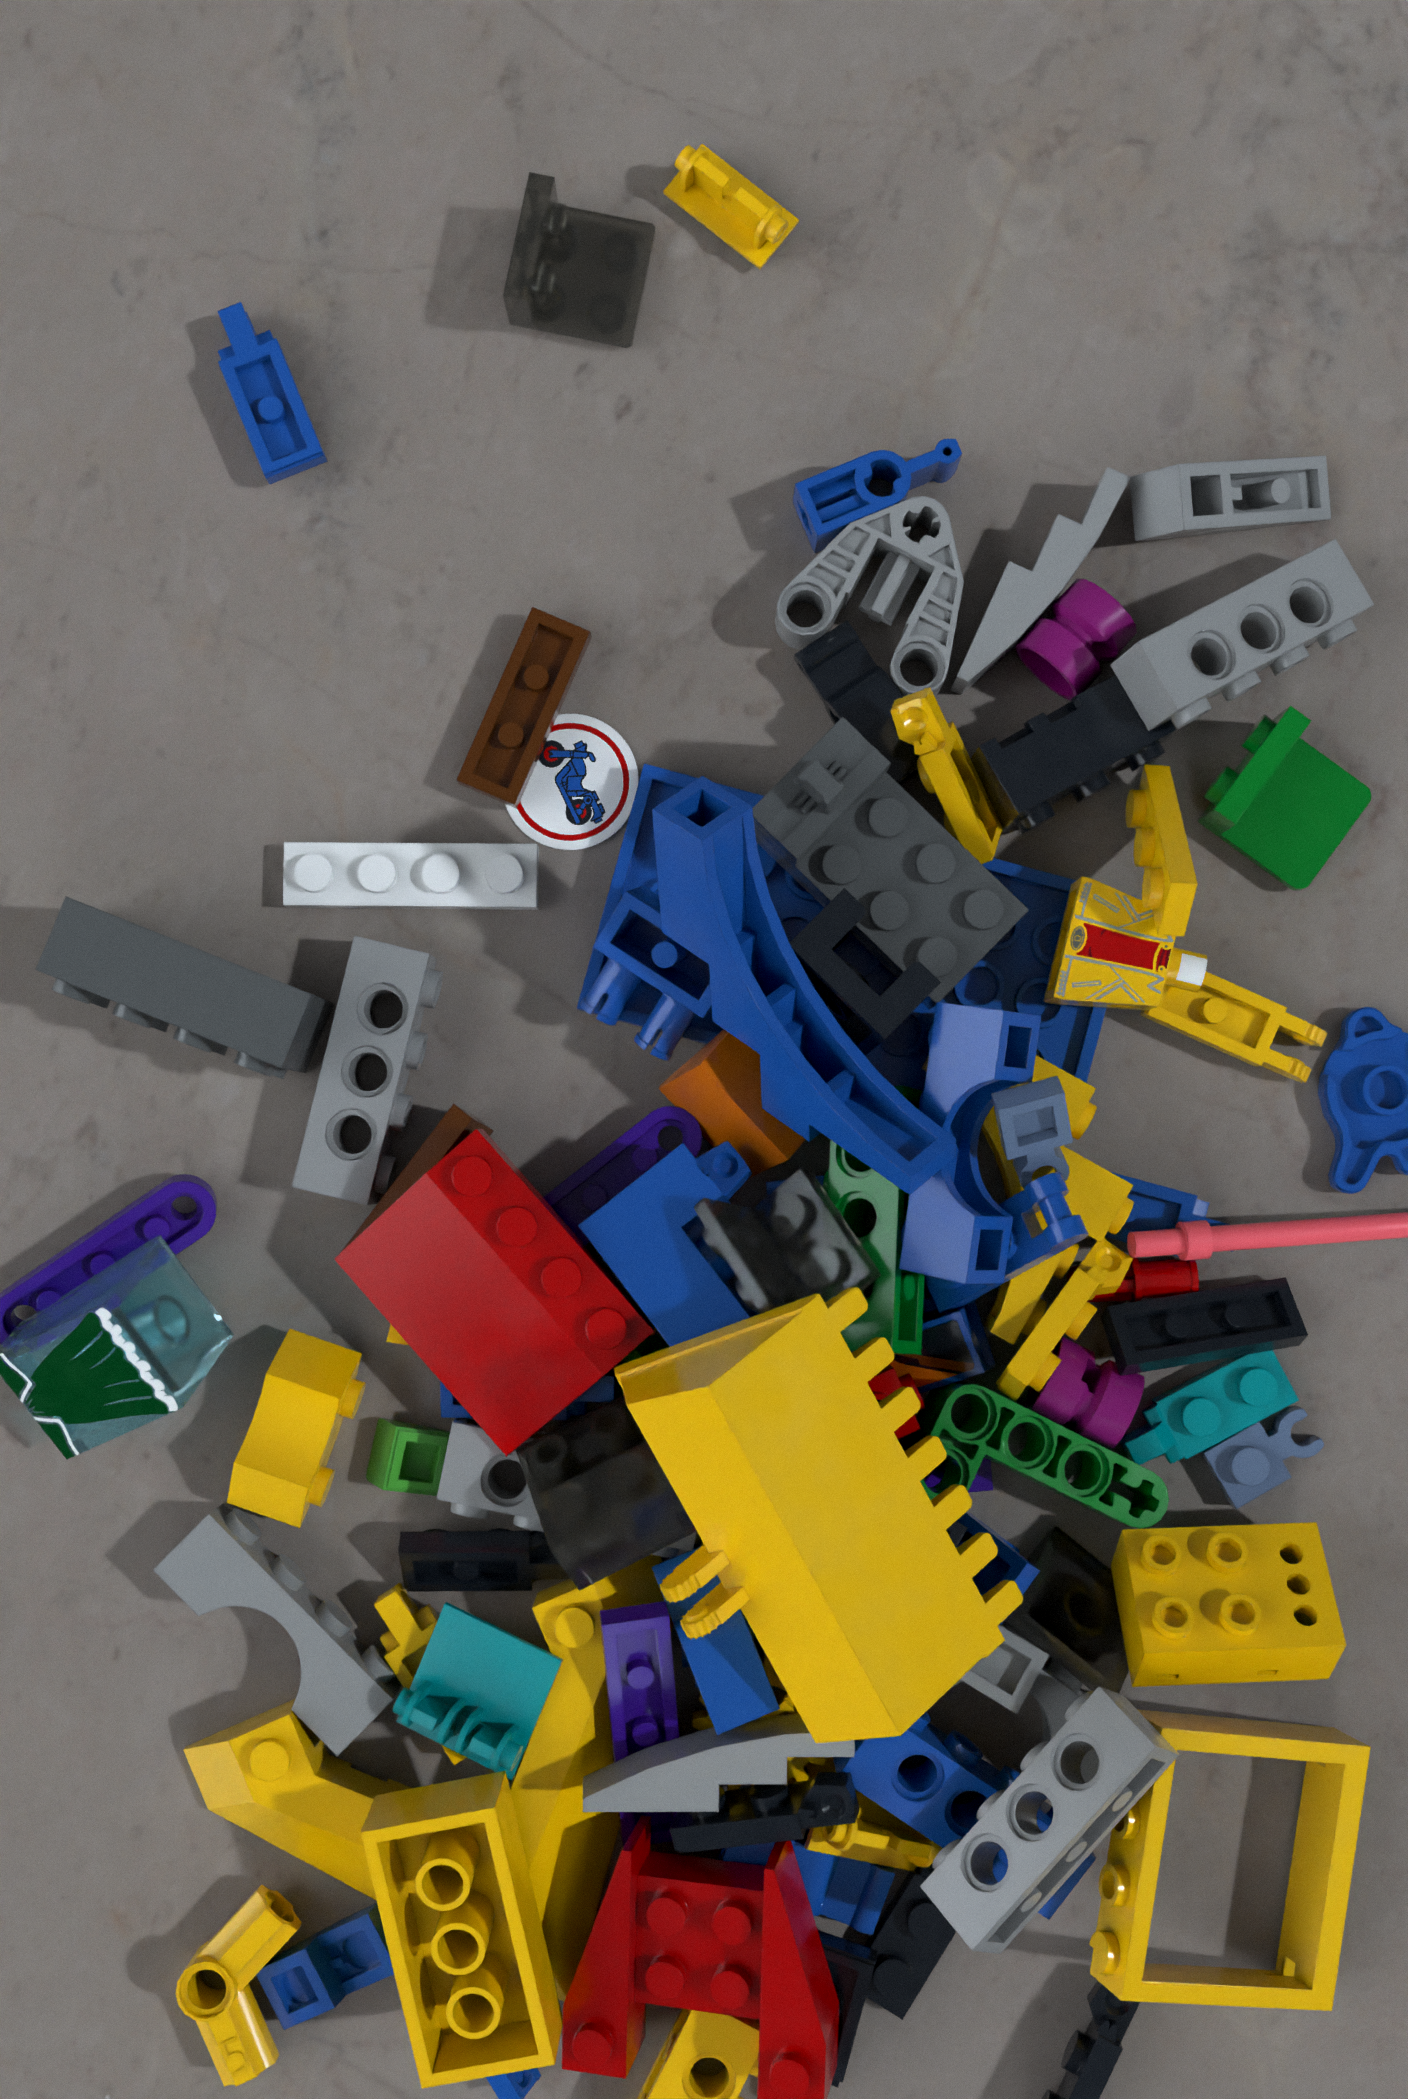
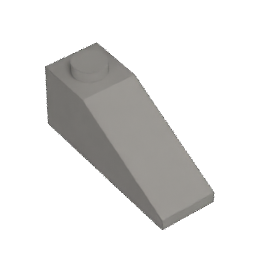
(1229, 496)

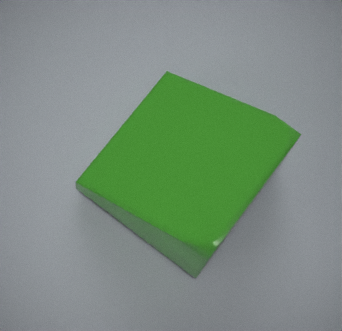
(407, 1457)

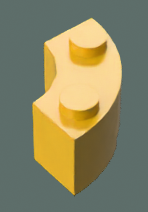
(295, 1429)

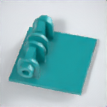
(478, 1690)

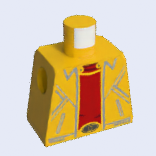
(1113, 953)

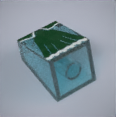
(115, 1350)

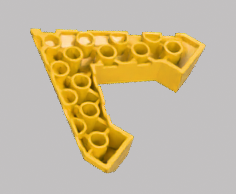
(292, 1793)

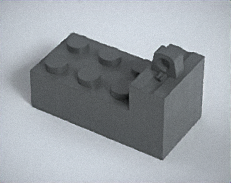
(854, 828)

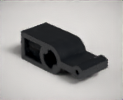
(859, 692)

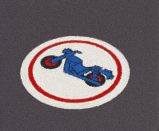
(579, 785)

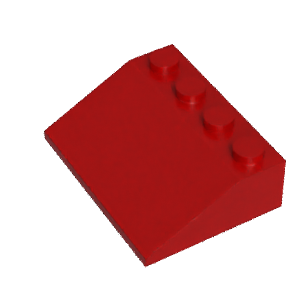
(494, 1292)

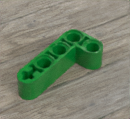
(1040, 1460)

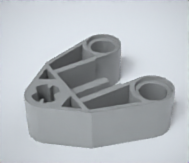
(838, 568)

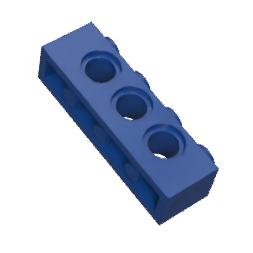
(926, 1793)

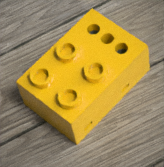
(1226, 1604)

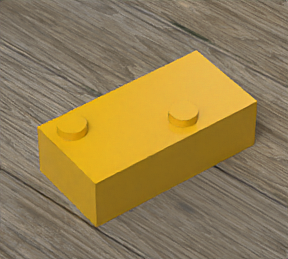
(463, 1929)

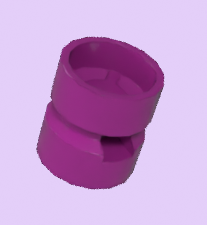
(1084, 630)
(1088, 1395)

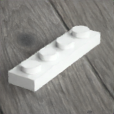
(411, 875)

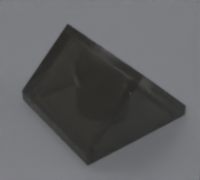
(1074, 1612)

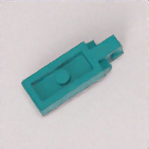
(1210, 1408)

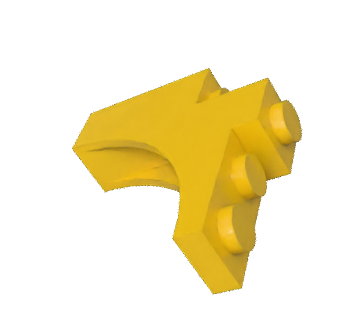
(1092, 1194)

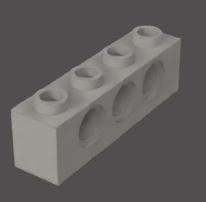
(1314, 588)
(324, 1161)
(472, 1490)
(1130, 1761)

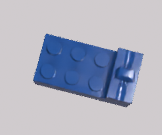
(657, 1243)

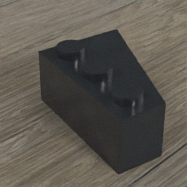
(1066, 754)

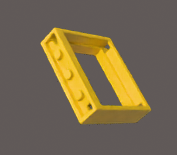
(1316, 1883)

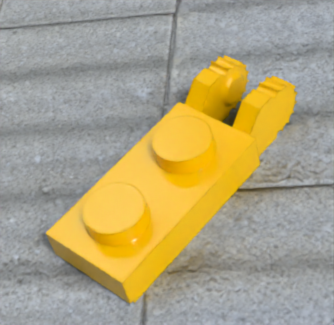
(1236, 1024)

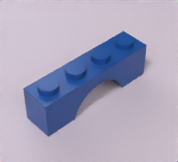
(951, 1219)

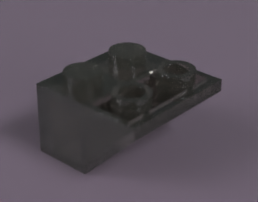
(601, 1494)

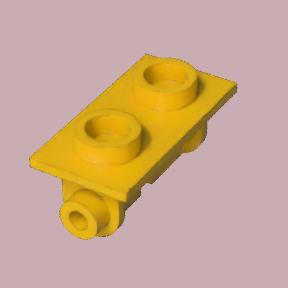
(729, 204)
(875, 1839)

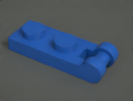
(1028, 1242)

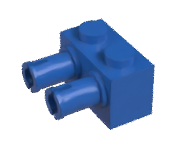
(641, 951)

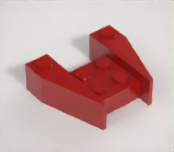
(711, 1943)

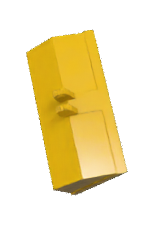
(818, 1516)

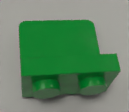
(1284, 802)

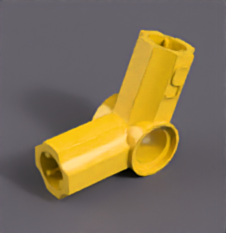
(230, 2016)

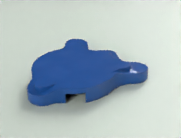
(1366, 1098)

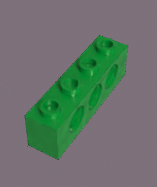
(897, 1294)

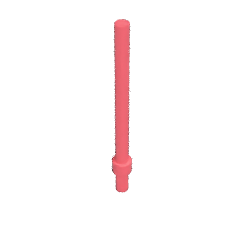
(1199, 1240)

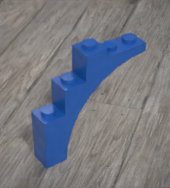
(809, 1067)

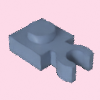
(1034, 1126)
(1253, 1459)

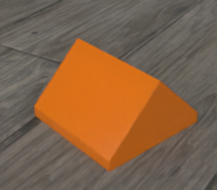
(725, 1098)

